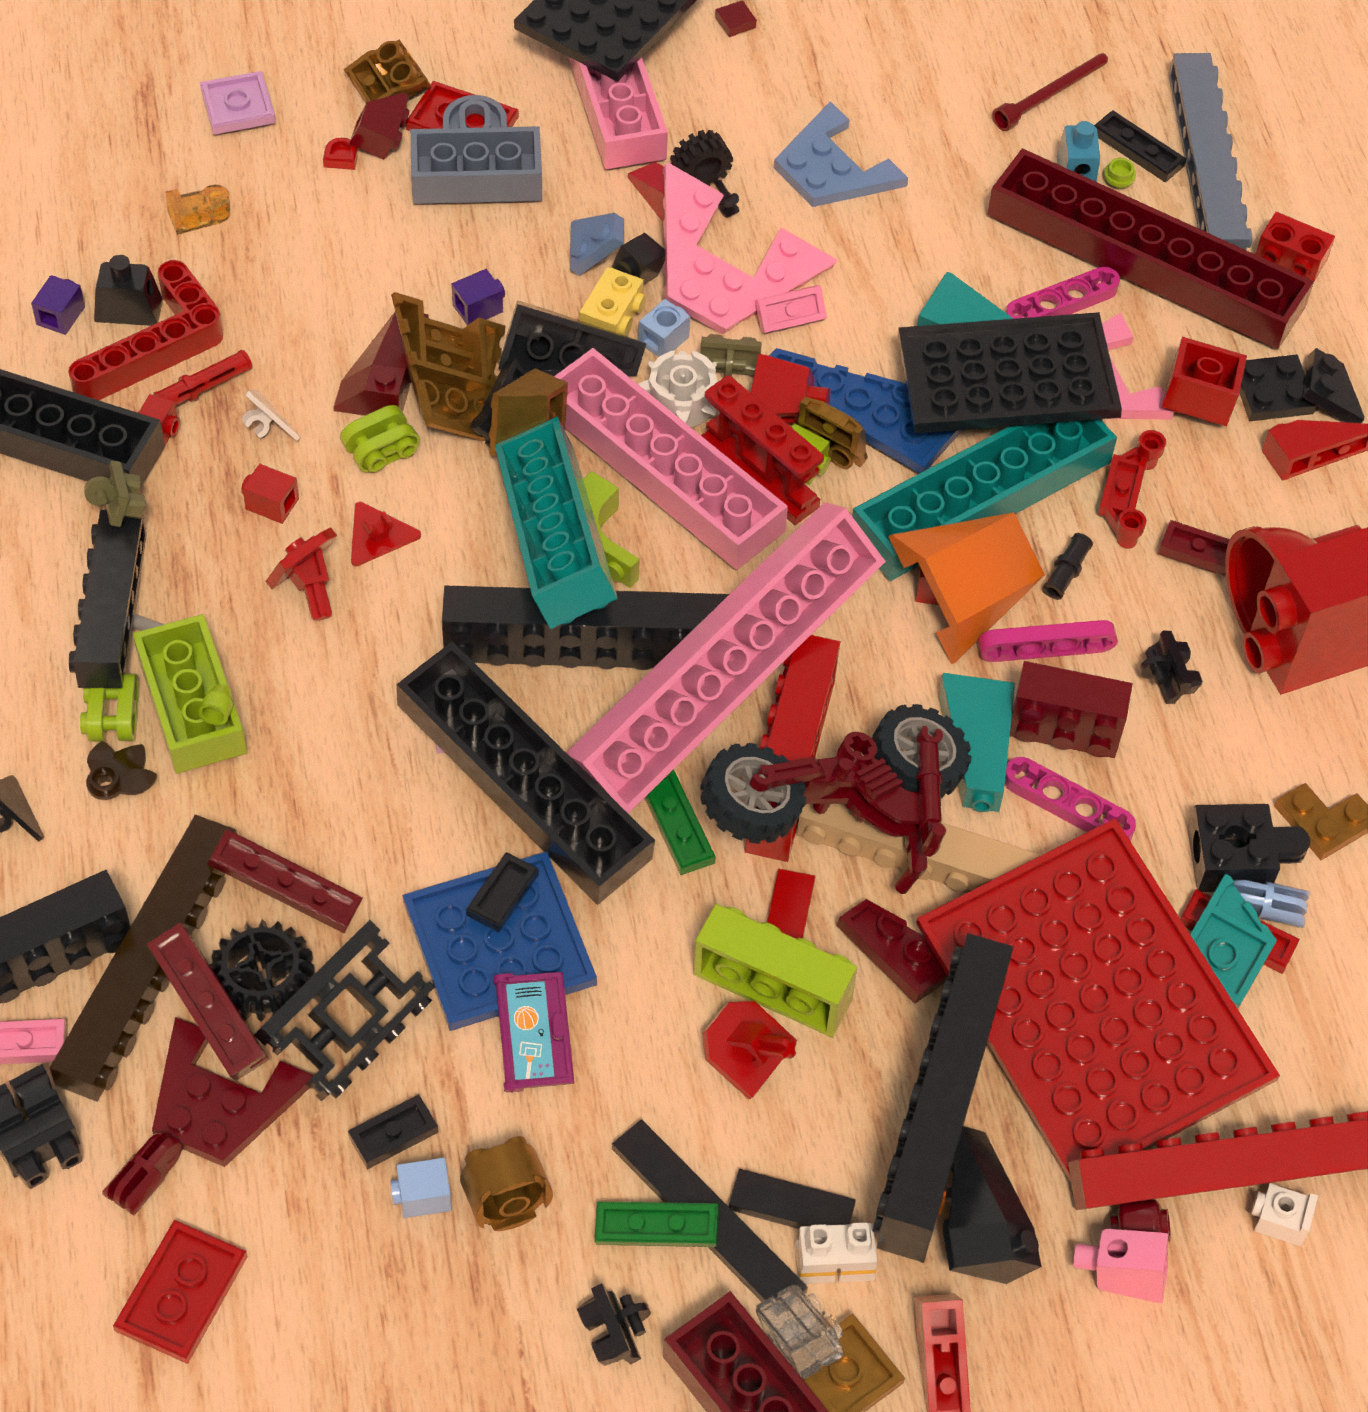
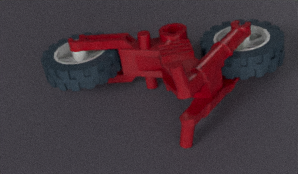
(885, 786)

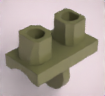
(731, 355)
(118, 493)

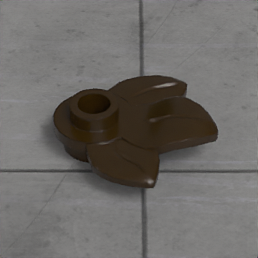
(121, 768)

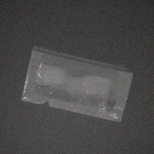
(800, 1330)

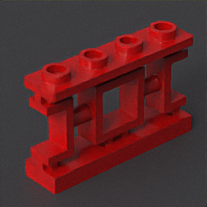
(764, 446)

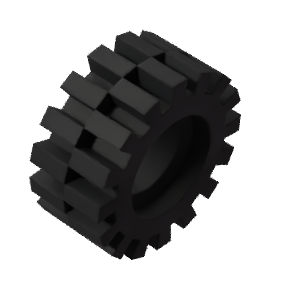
(703, 157)

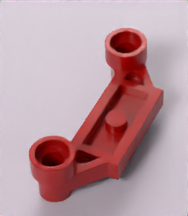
(1124, 486)

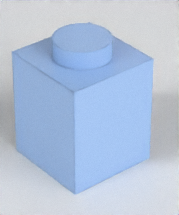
(422, 1188)

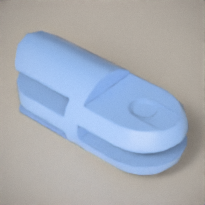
(1275, 901)

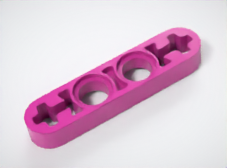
(1065, 303)
(1047, 641)
(1072, 796)

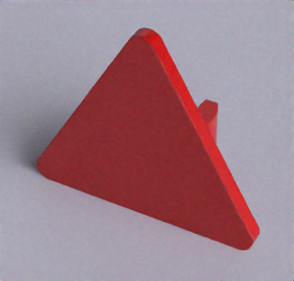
(378, 534)

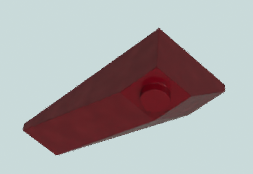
(378, 375)

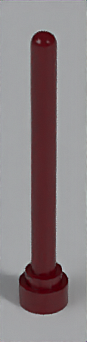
(1009, 114)

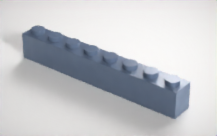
(1208, 148)

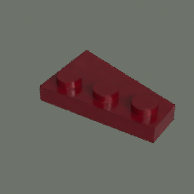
(894, 948)

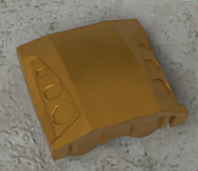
(386, 72)
(843, 431)

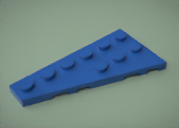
(880, 408)

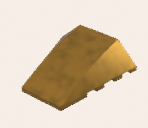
(448, 365)

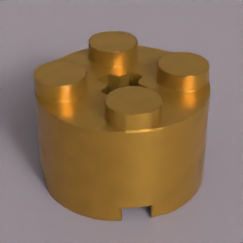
(505, 1184)

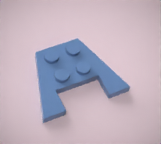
(824, 171)

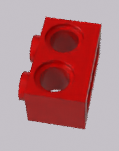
(1295, 245)

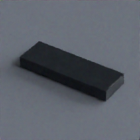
(1139, 146)
(788, 1202)

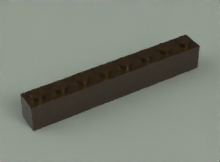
(134, 977)

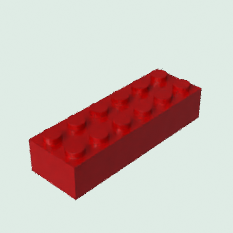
(799, 718)

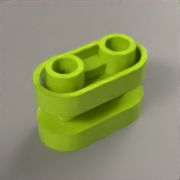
(380, 438)
(96, 719)

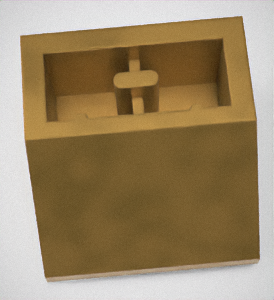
(526, 404)

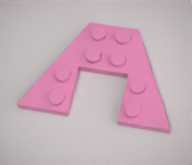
(708, 285)

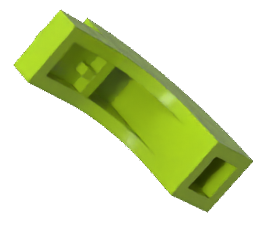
(604, 503)

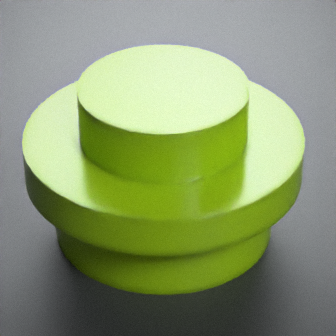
(1120, 173)

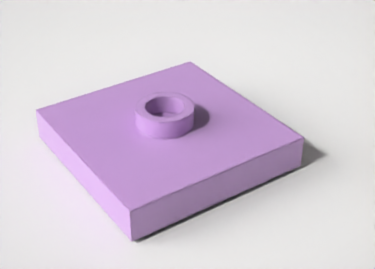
(237, 102)

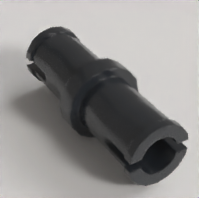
(1067, 566)

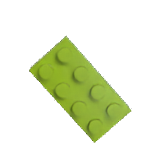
(178, 672)
(774, 969)

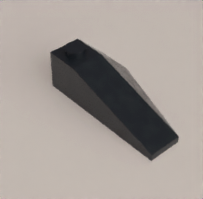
(554, 341)
(987, 1223)

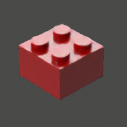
(1204, 381)

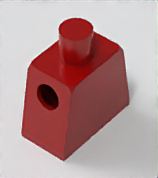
(784, 385)

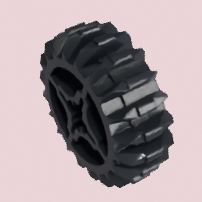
(287, 956)

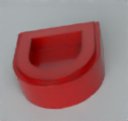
(340, 154)

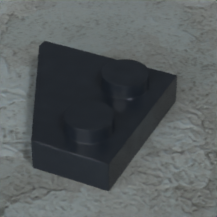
(1330, 387)

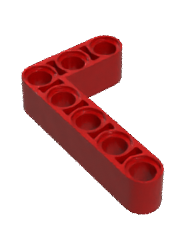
(156, 348)

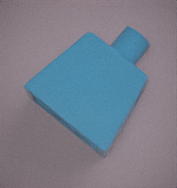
(1080, 146)

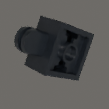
(1253, 854)

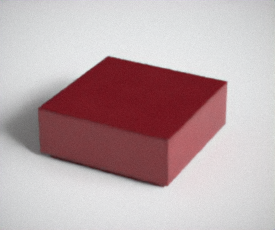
(735, 18)

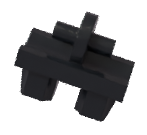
(1167, 666)
(606, 1310)

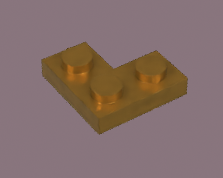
(1326, 827)

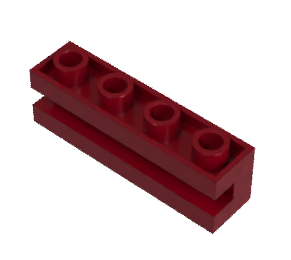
(208, 1001)

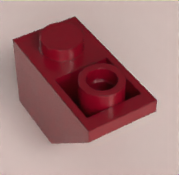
(379, 125)

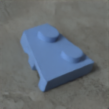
(594, 240)

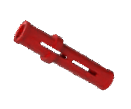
(191, 386)

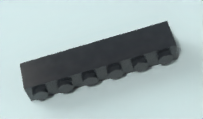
(109, 603)

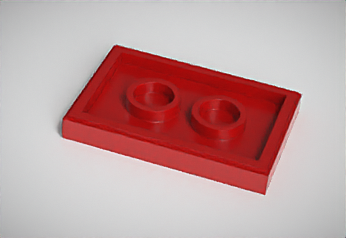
(431, 107)
(180, 1291)

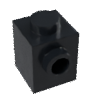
(640, 258)

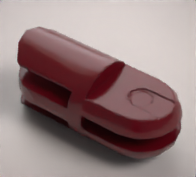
(144, 1172)

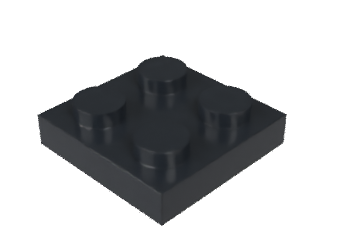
(1274, 388)

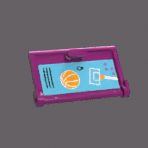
(529, 1015)

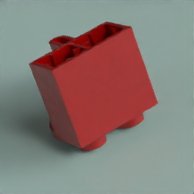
(1300, 602)

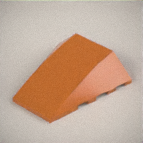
(974, 572)

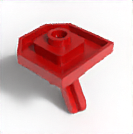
(307, 571)
(746, 1045)

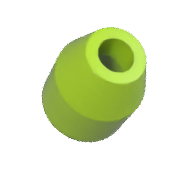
(217, 705)

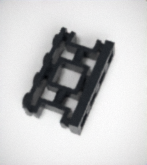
(324, 990)

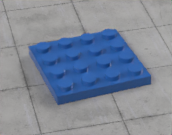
(467, 954)

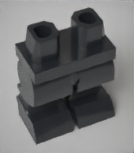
(40, 1136)

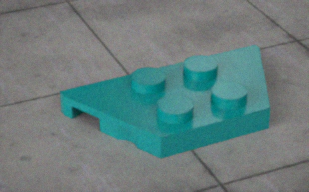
(1233, 940)

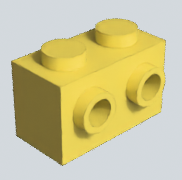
(614, 301)

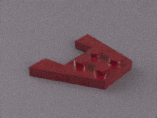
(211, 1112)

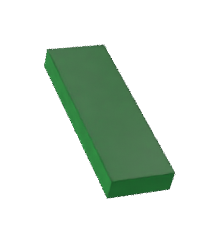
(679, 825)
(657, 1224)

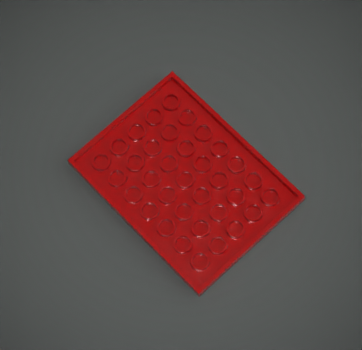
(1105, 999)

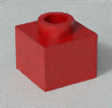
(164, 411)

